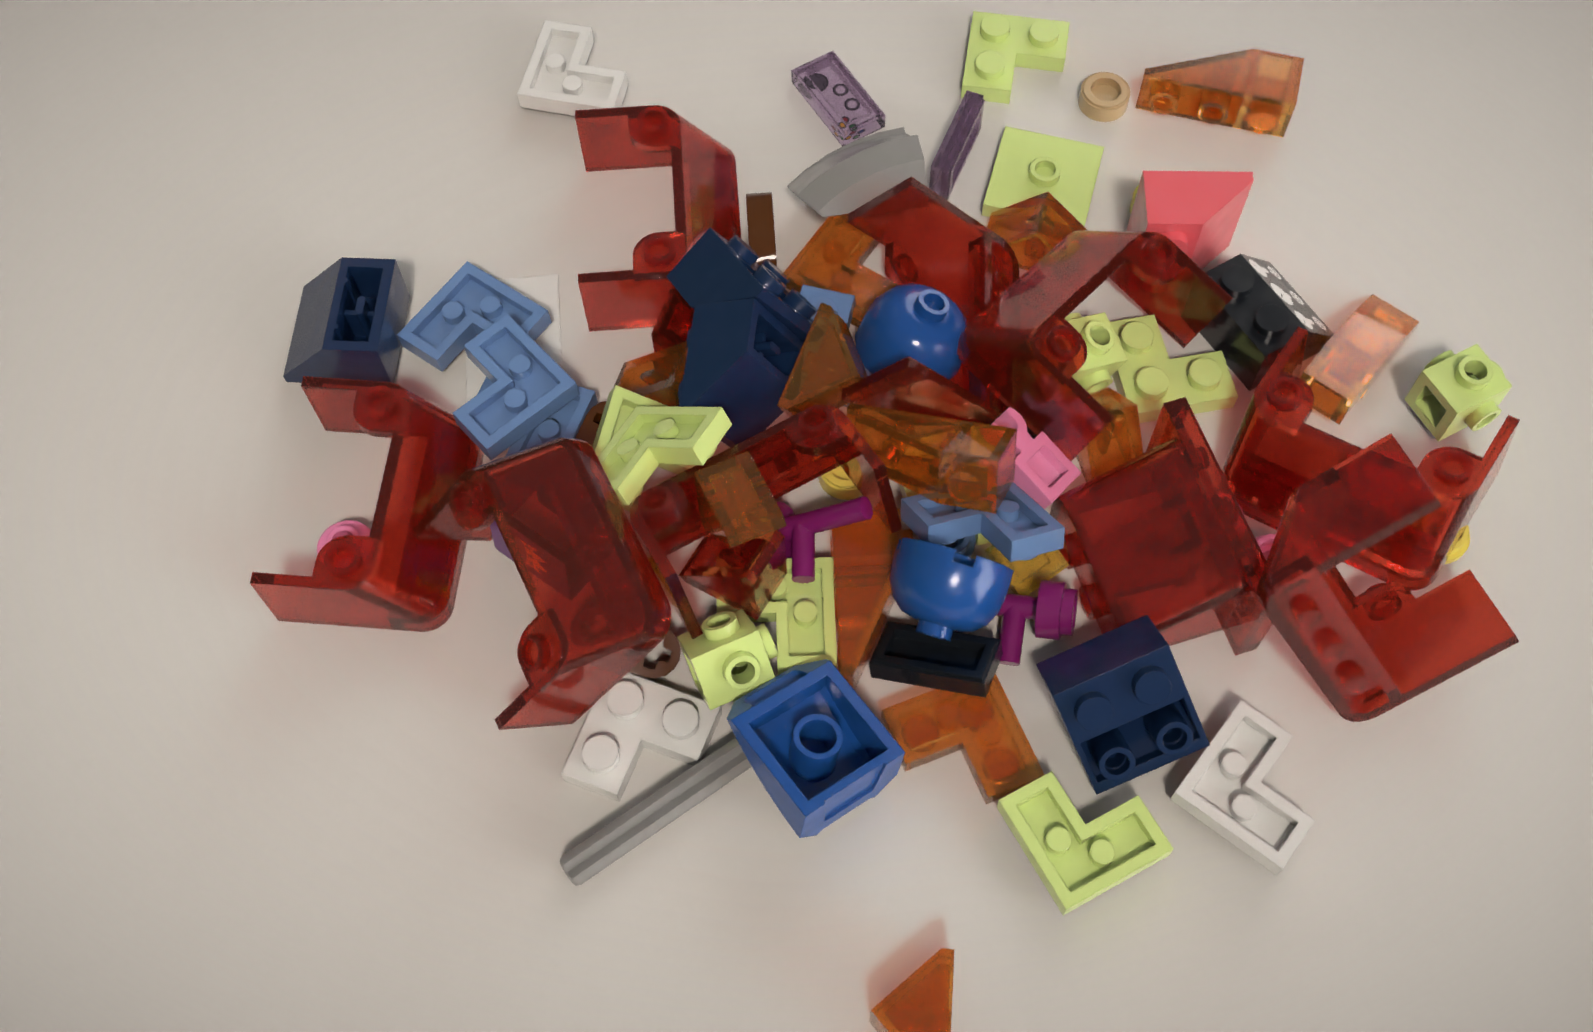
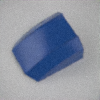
(814, 745)

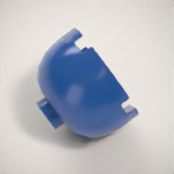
(911, 323)
(946, 588)

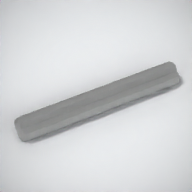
(654, 813)

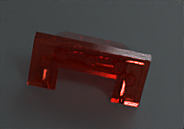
(1166, 541)

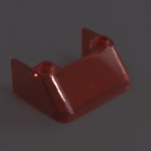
(703, 198)
(952, 252)
(1031, 352)
(1281, 452)
(787, 458)
(579, 565)
(391, 574)
(1384, 642)

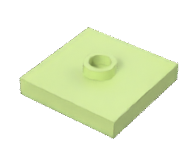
(1043, 163)

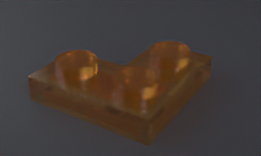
(835, 263)
(978, 726)

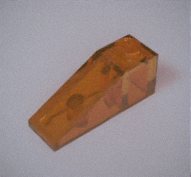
(940, 456)
(862, 589)

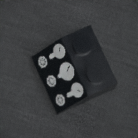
(1259, 318)

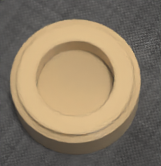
(1104, 96)

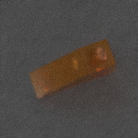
(1234, 89)

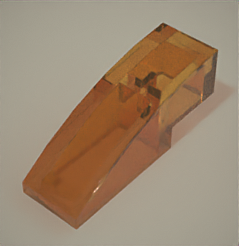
(1356, 356)

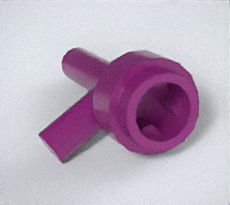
(802, 528)
(1053, 616)

